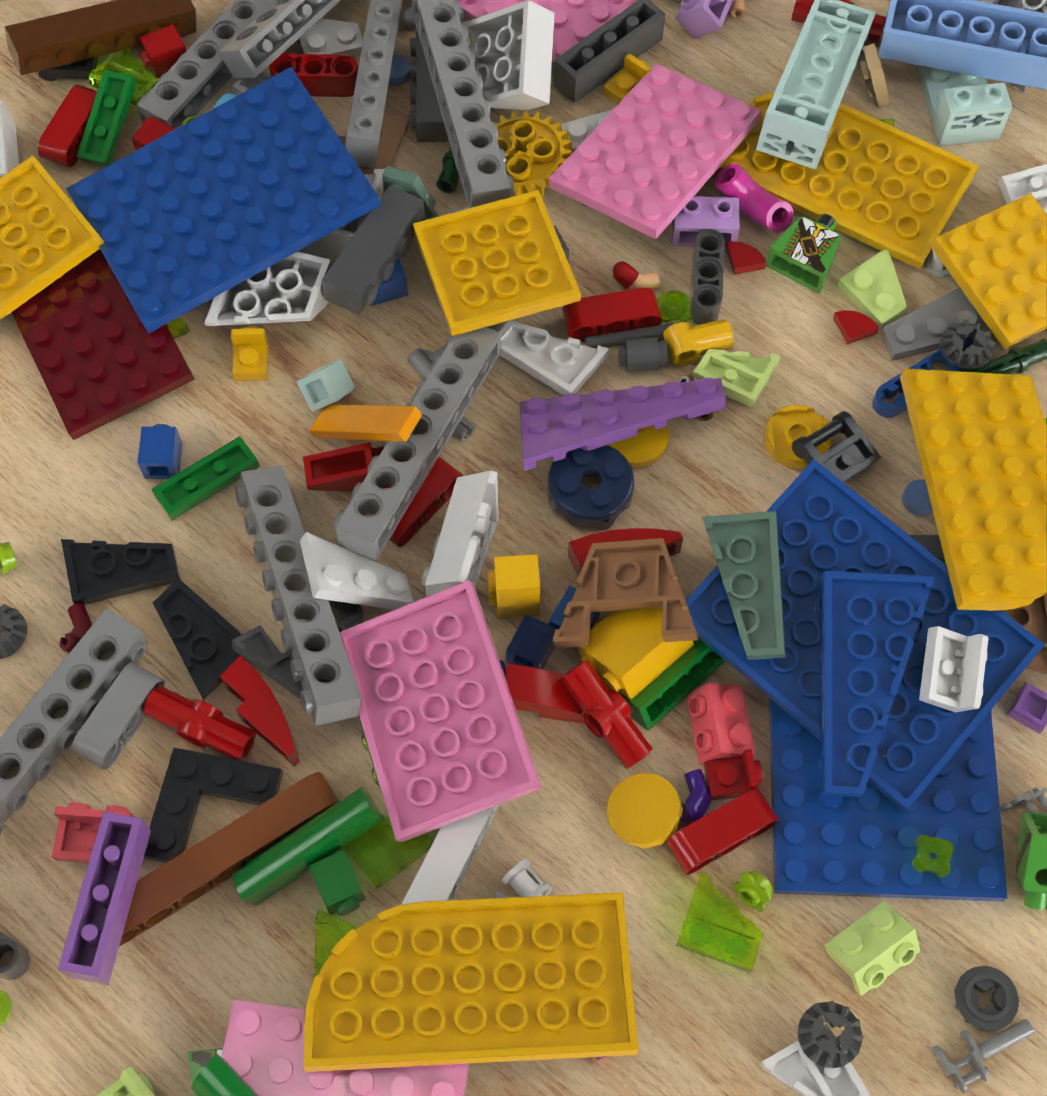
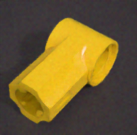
(689, 343)

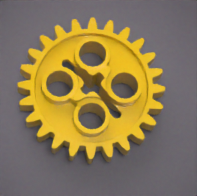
(532, 150)

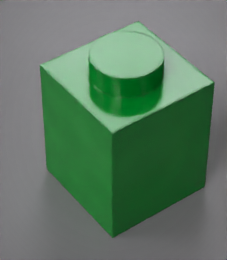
(337, 884)

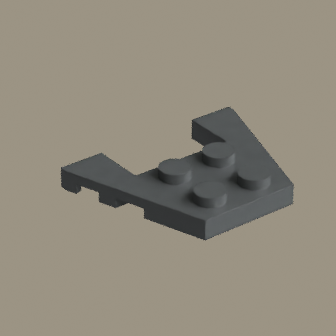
(262, 652)

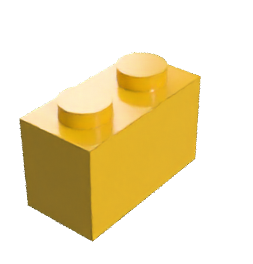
(515, 586)

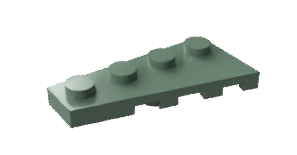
(750, 571)

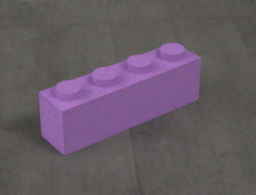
(105, 898)

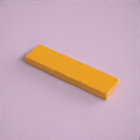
(366, 422)

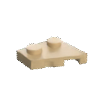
(874, 76)

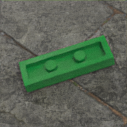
(107, 118)
(205, 478)

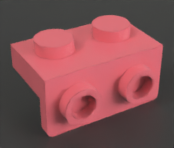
(719, 721)
(78, 830)

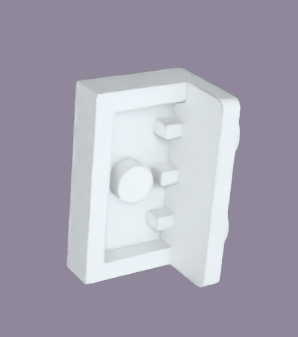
(953, 670)

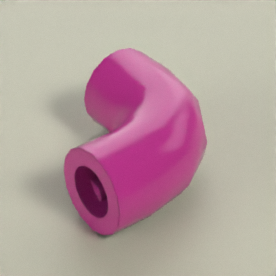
(753, 199)

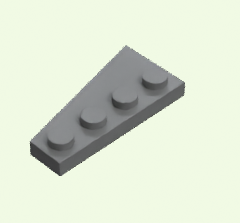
(923, 328)

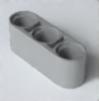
(116, 716)

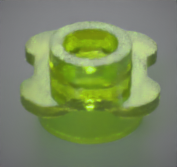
(674, 299)
(943, 851)

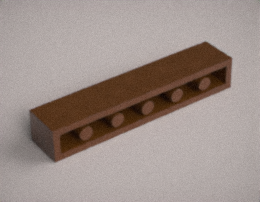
(93, 31)

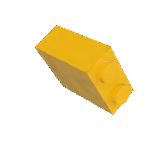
(630, 650)

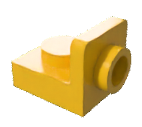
(626, 79)
(250, 354)

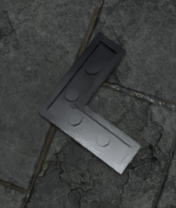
(197, 774)

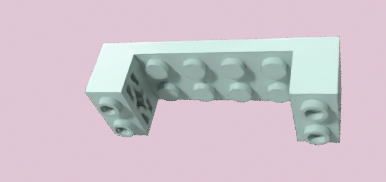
(815, 82)
(964, 106)

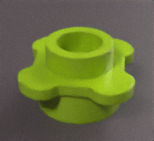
(754, 890)

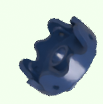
(587, 505)

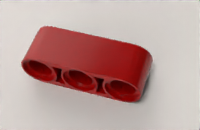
(320, 73)
(66, 129)
(612, 313)
(429, 499)
(722, 831)

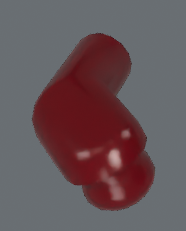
(81, 623)

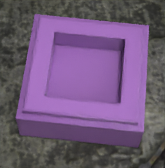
(1030, 708)

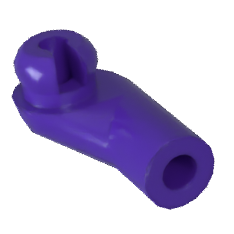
(699, 797)

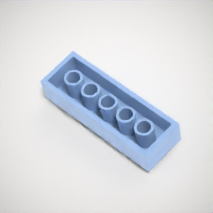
(968, 39)

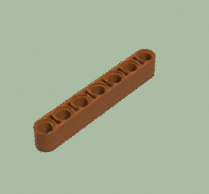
(224, 852)

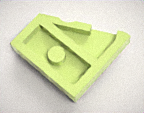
(875, 289)
(740, 374)

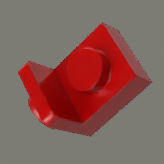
(732, 775)

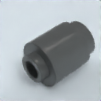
(643, 354)

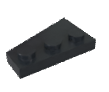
(112, 570)
(198, 634)

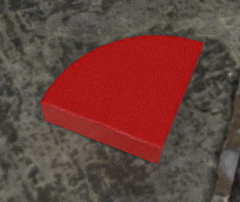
(744, 257)
(855, 325)

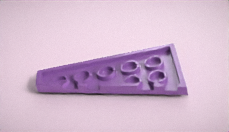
(605, 417)

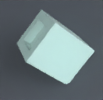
(326, 385)

